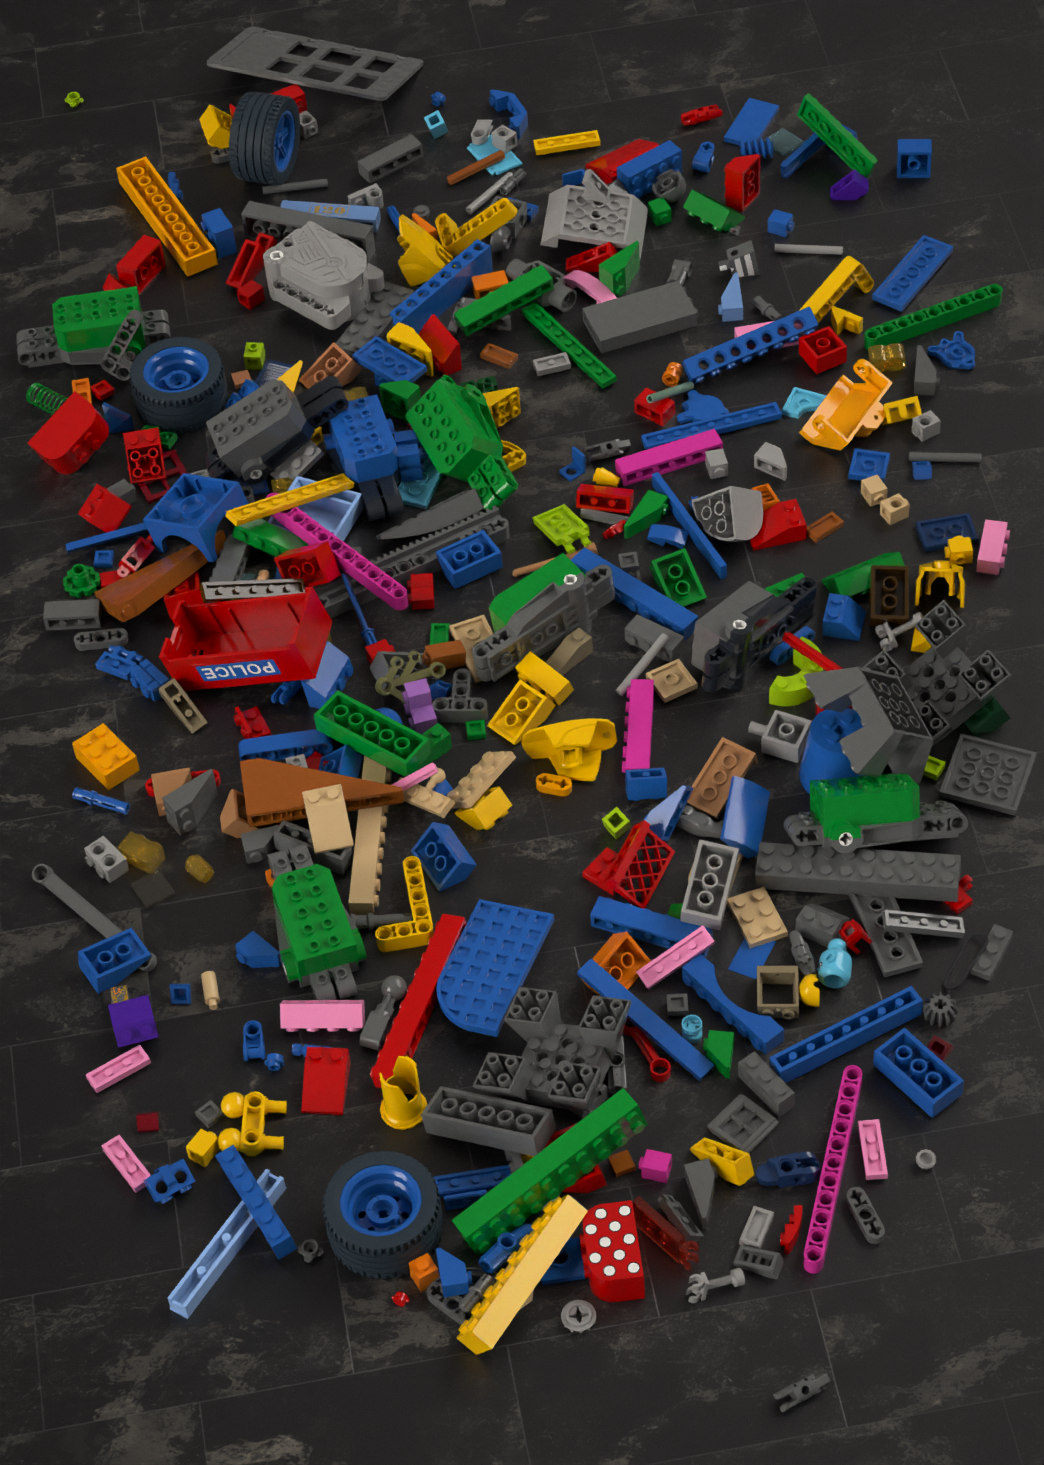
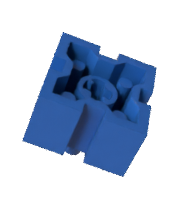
(409, 455)

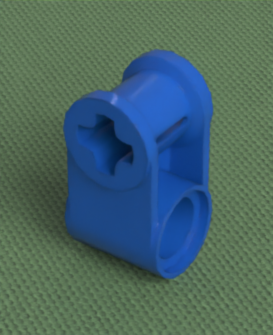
(704, 157)
(253, 1043)

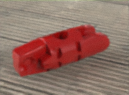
(701, 115)

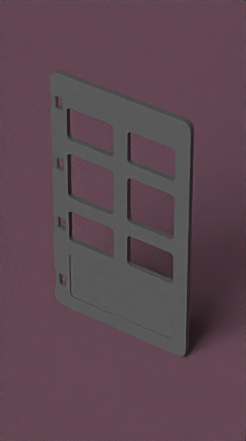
(259, 49)

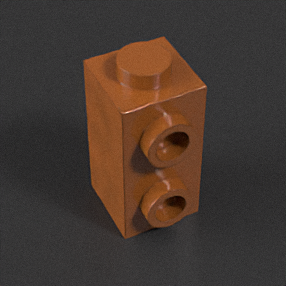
(450, 654)

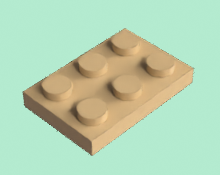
(757, 917)

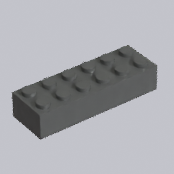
(489, 1121)

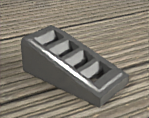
(771, 1266)

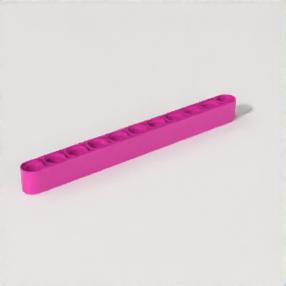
(345, 556)
(830, 1175)

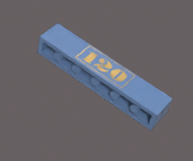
(360, 214)

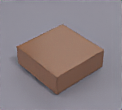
(239, 378)

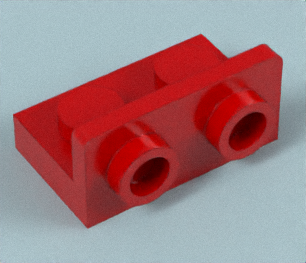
(251, 723)

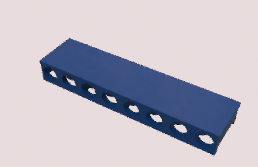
(445, 290)

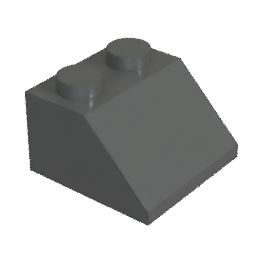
(819, 924)

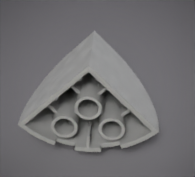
(730, 513)

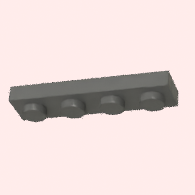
(923, 923)

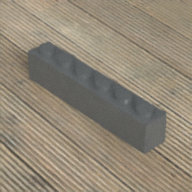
(231, 561)

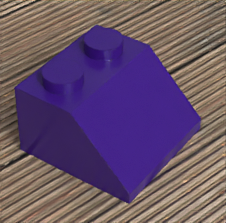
(133, 1021)

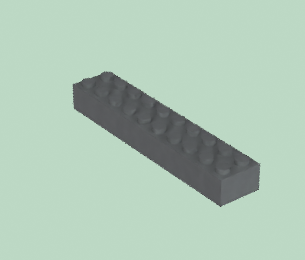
(858, 872)

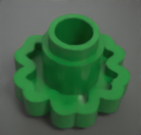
(81, 581)

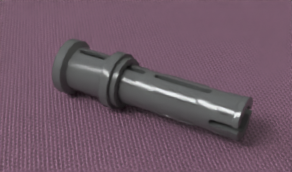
(372, 921)

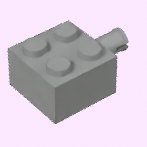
(783, 736)

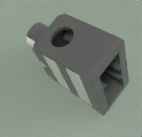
(741, 260)

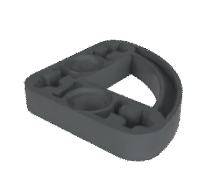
(456, 1314)

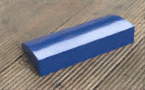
(745, 816)

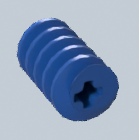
(757, 148)

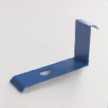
(167, 1175)

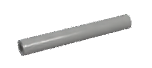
(487, 194)
(809, 249)
(643, 663)

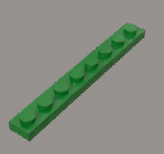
(567, 343)

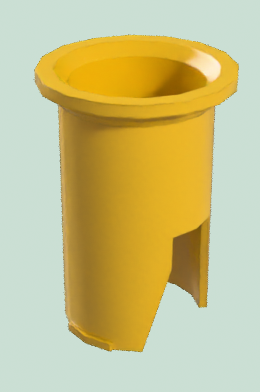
(395, 1107)

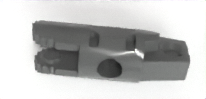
(608, 449)
(802, 954)
(811, 1387)

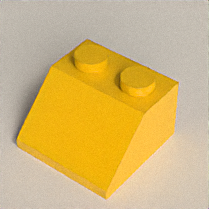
(486, 809)

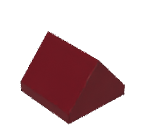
(147, 1121)

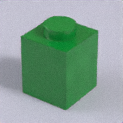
(659, 211)

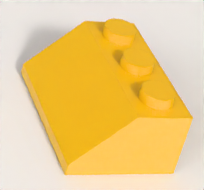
(216, 127)

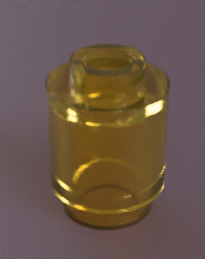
(199, 868)

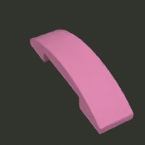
(589, 285)

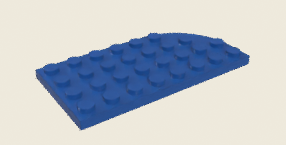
(490, 964)

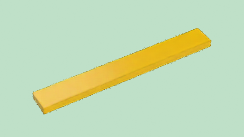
(289, 499)

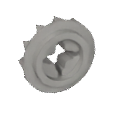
(585, 1309)

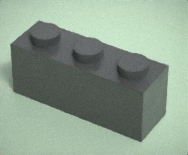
(72, 614)
(644, 633)
(766, 1084)

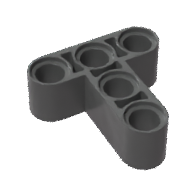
(460, 706)

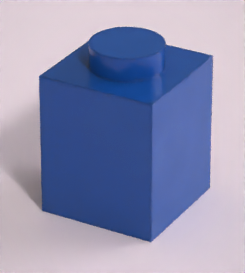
(780, 223)

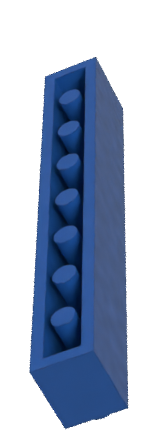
(641, 597)
(846, 1035)

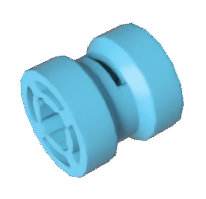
(692, 1028)

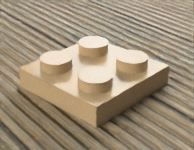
(672, 680)

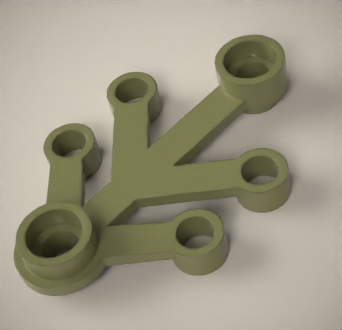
(406, 675)

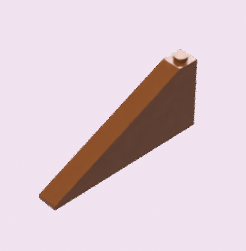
(144, 587)
(276, 789)

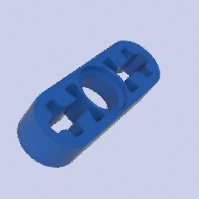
(784, 651)

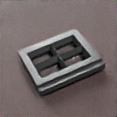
(743, 1124)

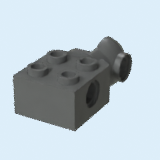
(503, 235)

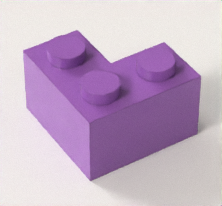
(419, 705)

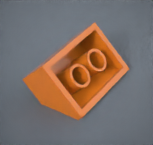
(621, 959)

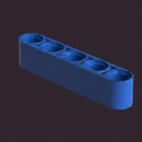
(285, 745)

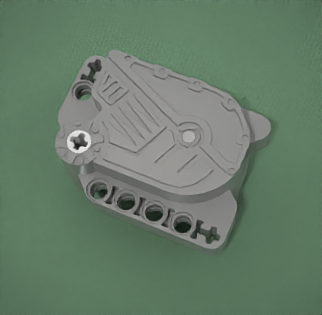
(321, 275)

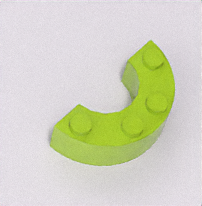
(793, 689)

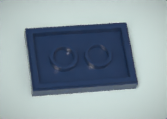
(937, 531)

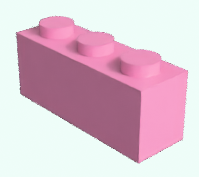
(993, 547)

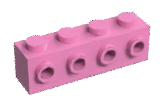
(322, 1014)

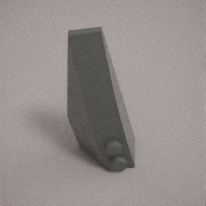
(439, 516)

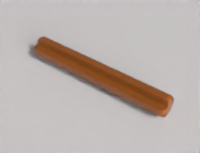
(476, 167)

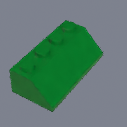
(857, 578)

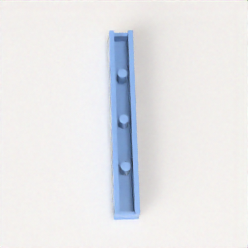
(221, 1250)

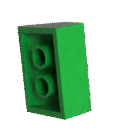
(712, 211)

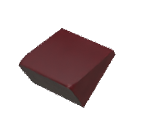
(940, 1047)

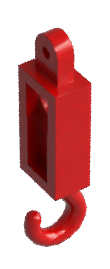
(139, 552)

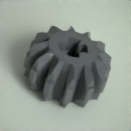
(940, 1010)

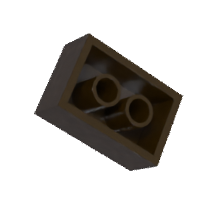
(889, 595)

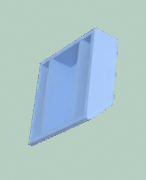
(333, 512)

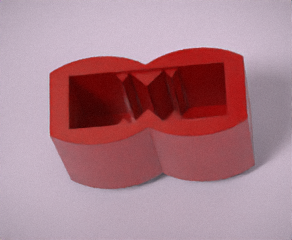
(421, 591)

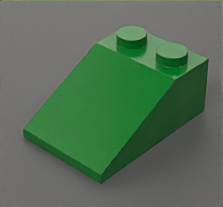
(620, 269)
(677, 578)

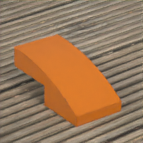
(82, 387)

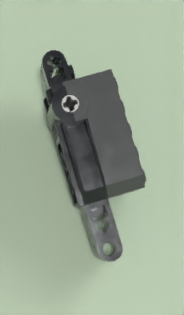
(269, 428)
(745, 629)

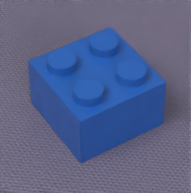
(914, 158)
(219, 232)

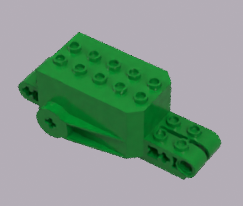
(463, 439)

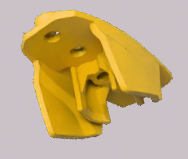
(422, 254)
(940, 568)
(572, 746)

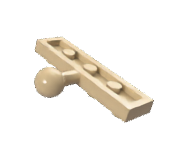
(427, 798)

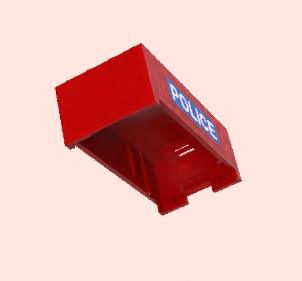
(247, 641)

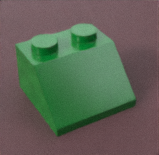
(399, 397)

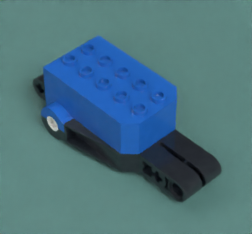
(366, 452)

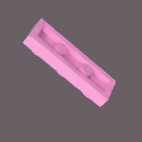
(118, 1068)
(872, 1149)
(126, 1162)

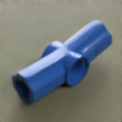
(501, 1251)

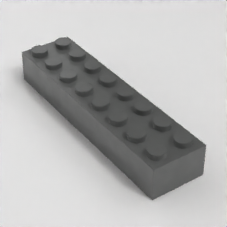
(282, 221)

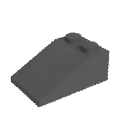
(382, 664)
(190, 802)

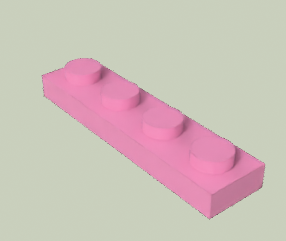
(675, 957)

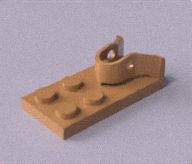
(714, 780)

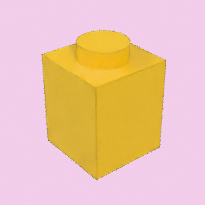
(203, 1147)

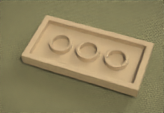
(470, 634)
(480, 778)

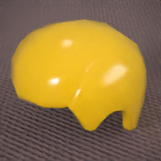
(808, 992)

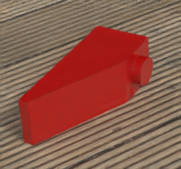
(589, 260)

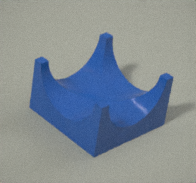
(193, 511)

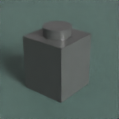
(124, 491)

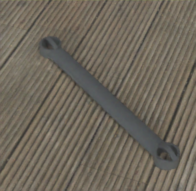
(81, 906)

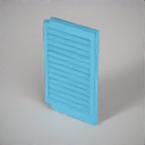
(486, 149)

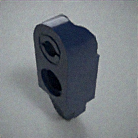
(802, 1168)

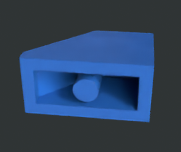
(257, 952)
(453, 1274)

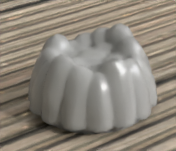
(926, 1159)

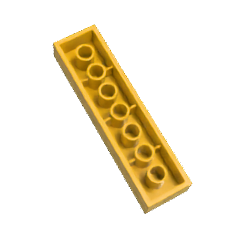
(521, 1275)

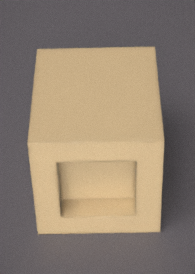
(873, 490)
(894, 509)

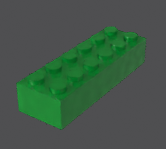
(372, 734)

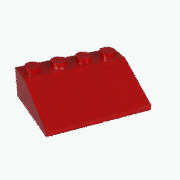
(606, 166)

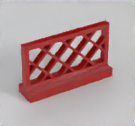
(628, 854)

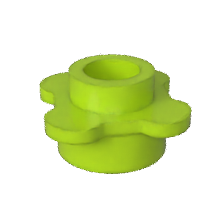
(73, 99)

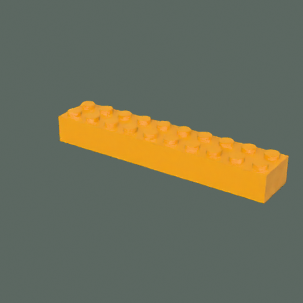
(167, 216)

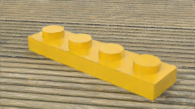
(566, 142)

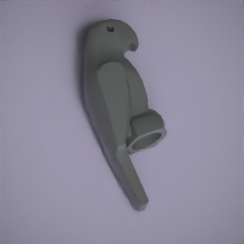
(699, 823)

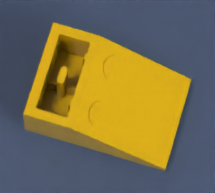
(503, 405)

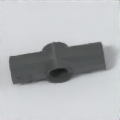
(617, 1073)

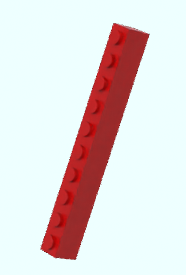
(420, 998)

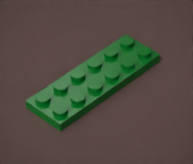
(836, 136)

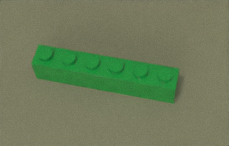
(504, 300)

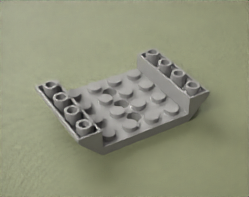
(571, 217)

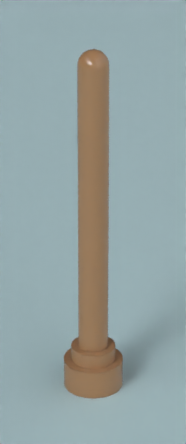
(533, 567)

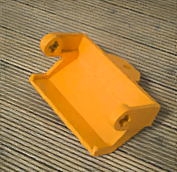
(848, 409)

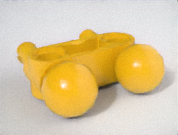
(253, 1123)

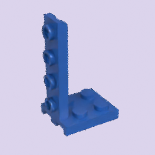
(803, 153)

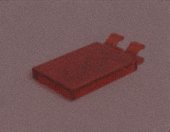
(664, 1233)

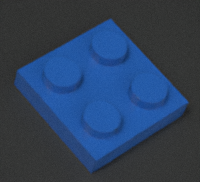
(868, 463)

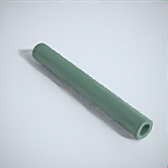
(670, 392)

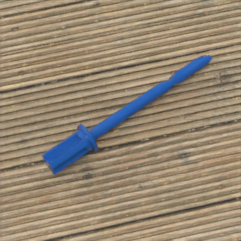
(367, 633)

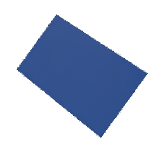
(748, 959)

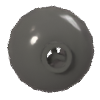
(670, 186)

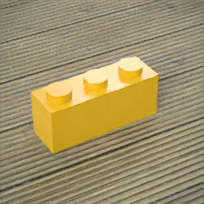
(544, 678)

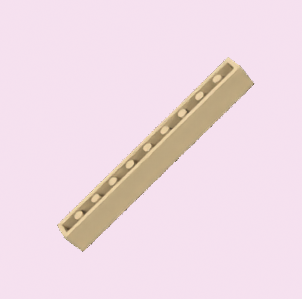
(368, 847)

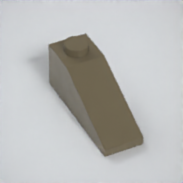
(571, 651)
(182, 706)

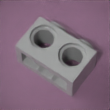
(106, 859)

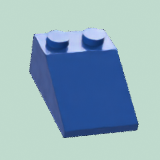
(112, 959)

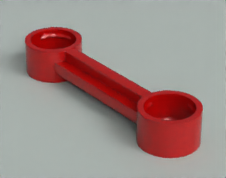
(649, 1053)

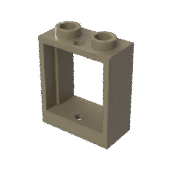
(778, 975)

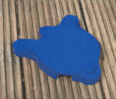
(954, 353)
(700, 408)

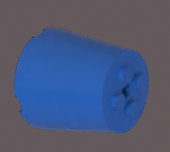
(823, 751)

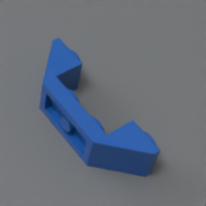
(504, 100)

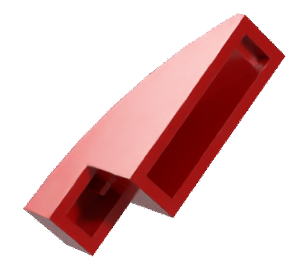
(250, 260)

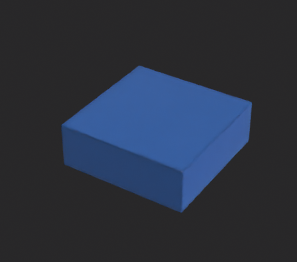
(104, 559)

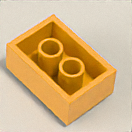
(106, 756)

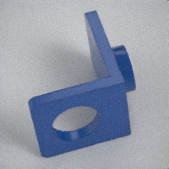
(573, 178)
(578, 464)

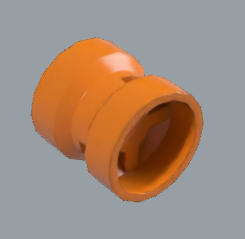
(673, 374)

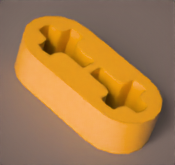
(553, 784)

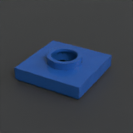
(571, 1269)

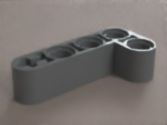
(123, 342)

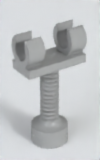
(884, 630)
(736, 1278)

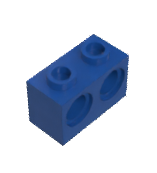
(152, 1180)

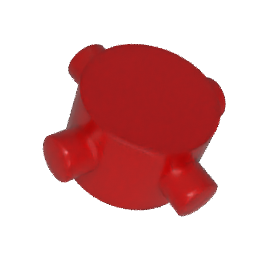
(400, 1299)

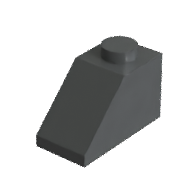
(258, 844)

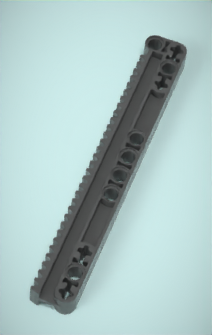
(415, 559)

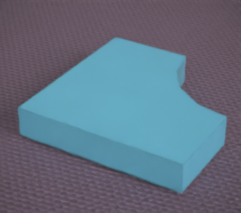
(800, 402)

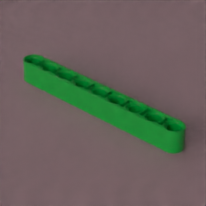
(934, 316)

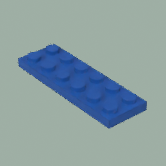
(912, 273)

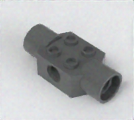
(559, 297)

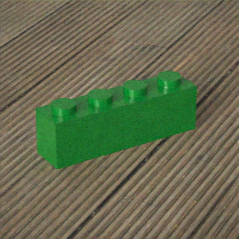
(267, 537)

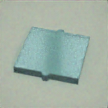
(784, 141)

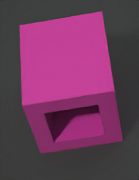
(656, 1165)

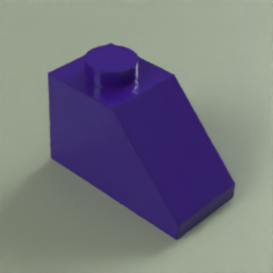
(849, 187)

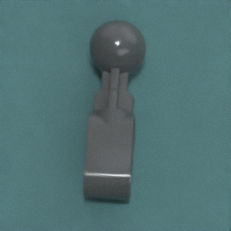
(380, 1021)

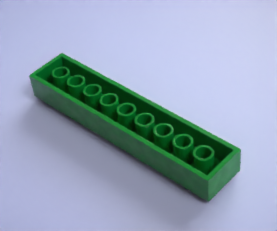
(550, 1172)

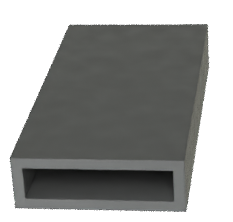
(640, 316)

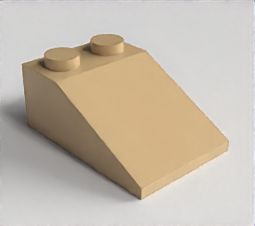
(328, 818)

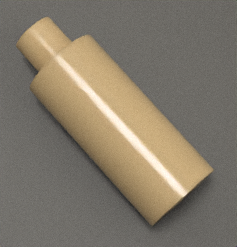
(210, 989)

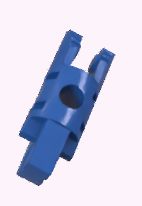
(286, 691)

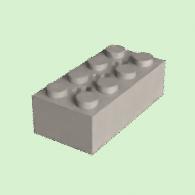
(716, 894)

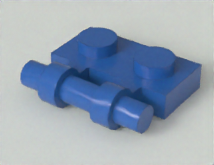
(117, 665)

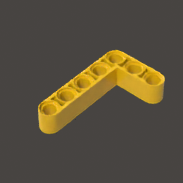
(458, 239)
(847, 273)
(419, 930)

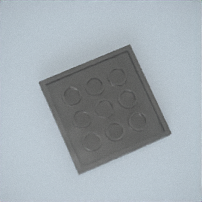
(987, 774)

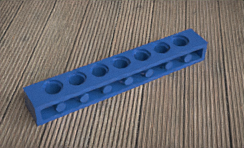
(803, 317)

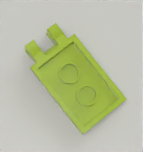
(563, 527)

